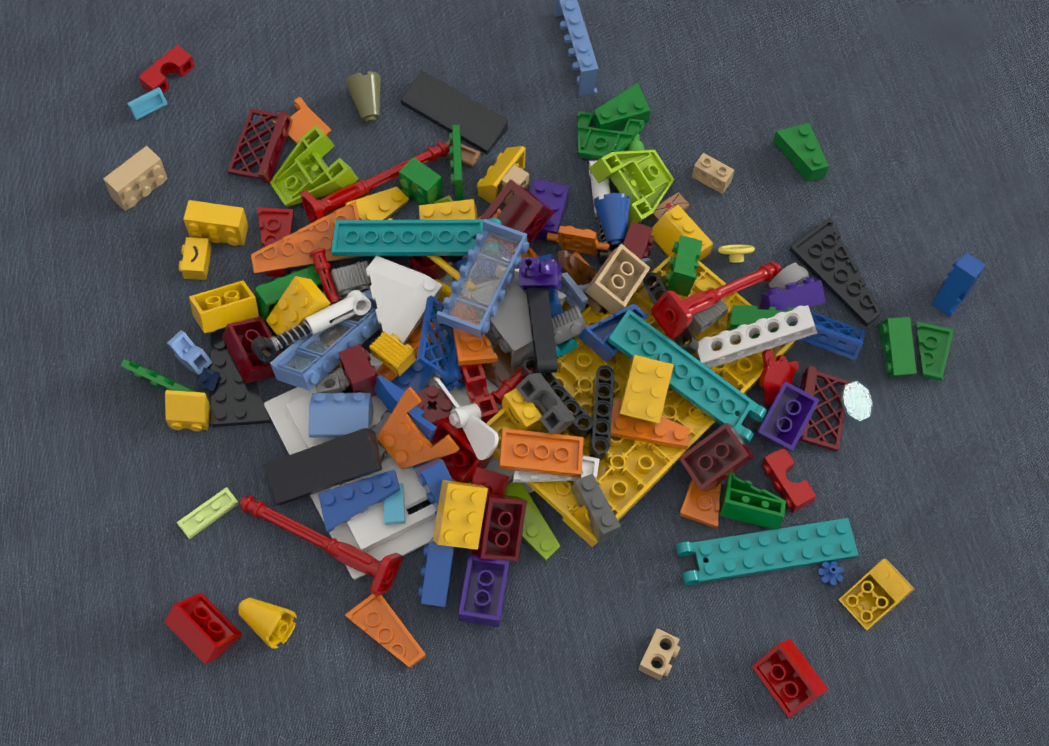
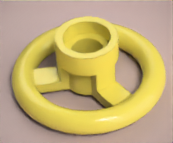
(736, 252)

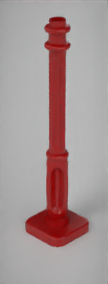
(318, 208)
(676, 314)
(382, 571)

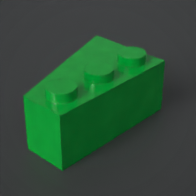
(618, 110)
(803, 150)
(683, 265)
(748, 314)
(897, 346)
(750, 504)

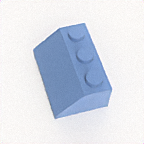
(339, 414)

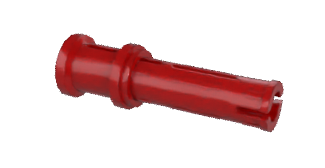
(321, 268)
(507, 386)

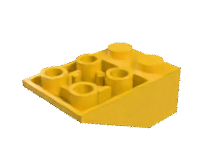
(876, 594)

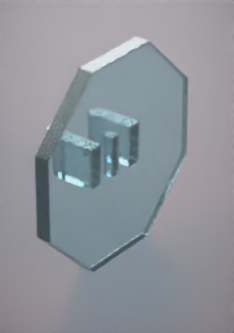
(856, 401)

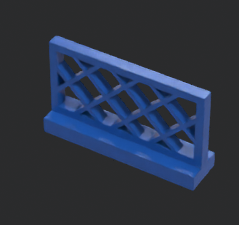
(839, 340)
(450, 370)

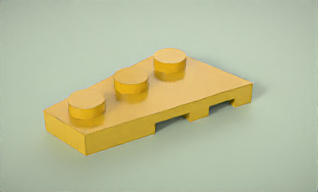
(381, 204)

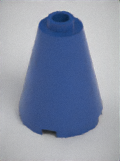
(613, 216)

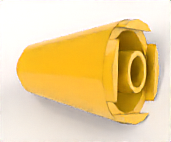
(268, 621)

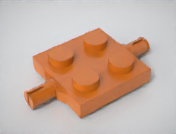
(578, 240)

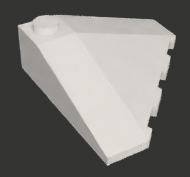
(400, 296)

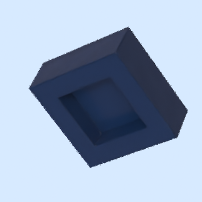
(208, 379)

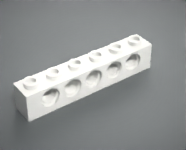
(765, 341)

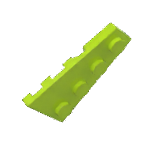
(535, 529)

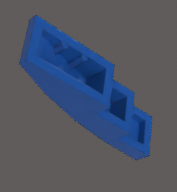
(391, 395)

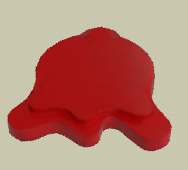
(775, 374)

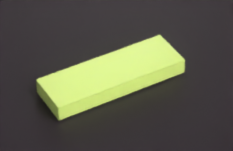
(207, 513)

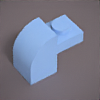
(188, 354)

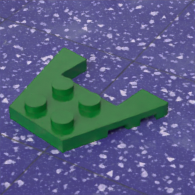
(597, 142)

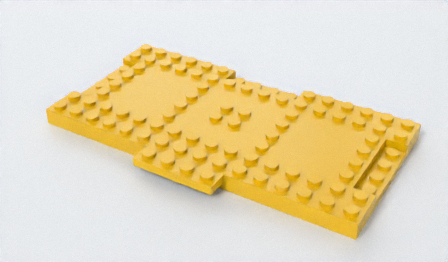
(634, 465)

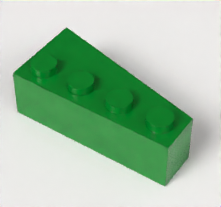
(269, 294)

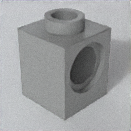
(331, 384)

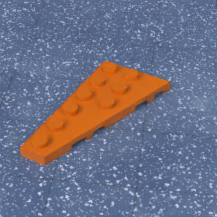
(295, 248)

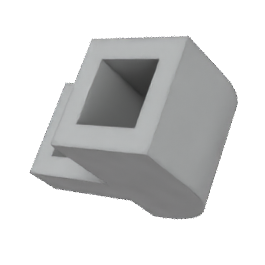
(790, 274)

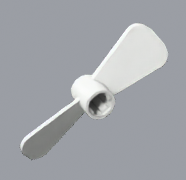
(480, 435)

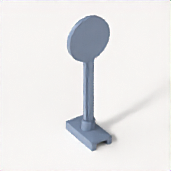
(575, 293)

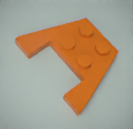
(406, 441)

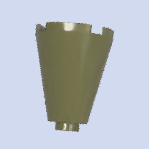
(366, 95)

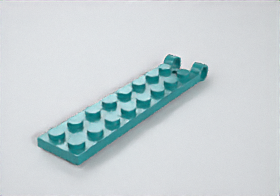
(406, 237)
(689, 375)
(769, 551)

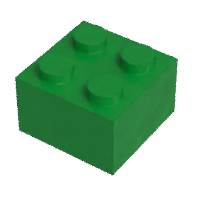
(420, 183)

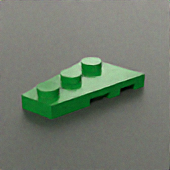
(933, 349)

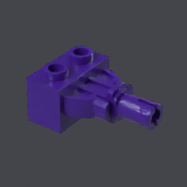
(539, 274)

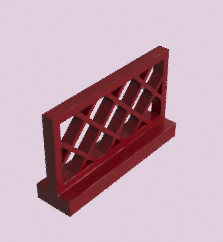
(274, 145)
(809, 385)

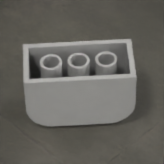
(512, 326)

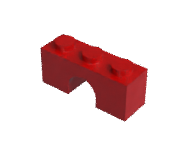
(174, 61)
(476, 388)
(795, 494)

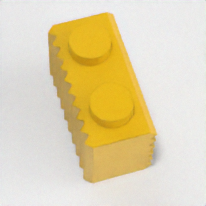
(393, 353)

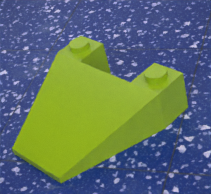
(308, 171)
(637, 175)

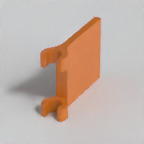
(304, 121)

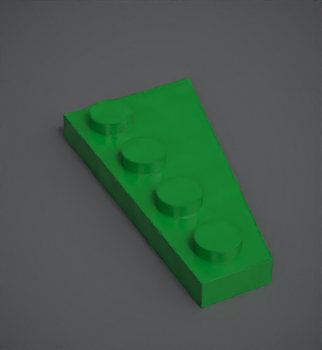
(456, 164)
(155, 378)

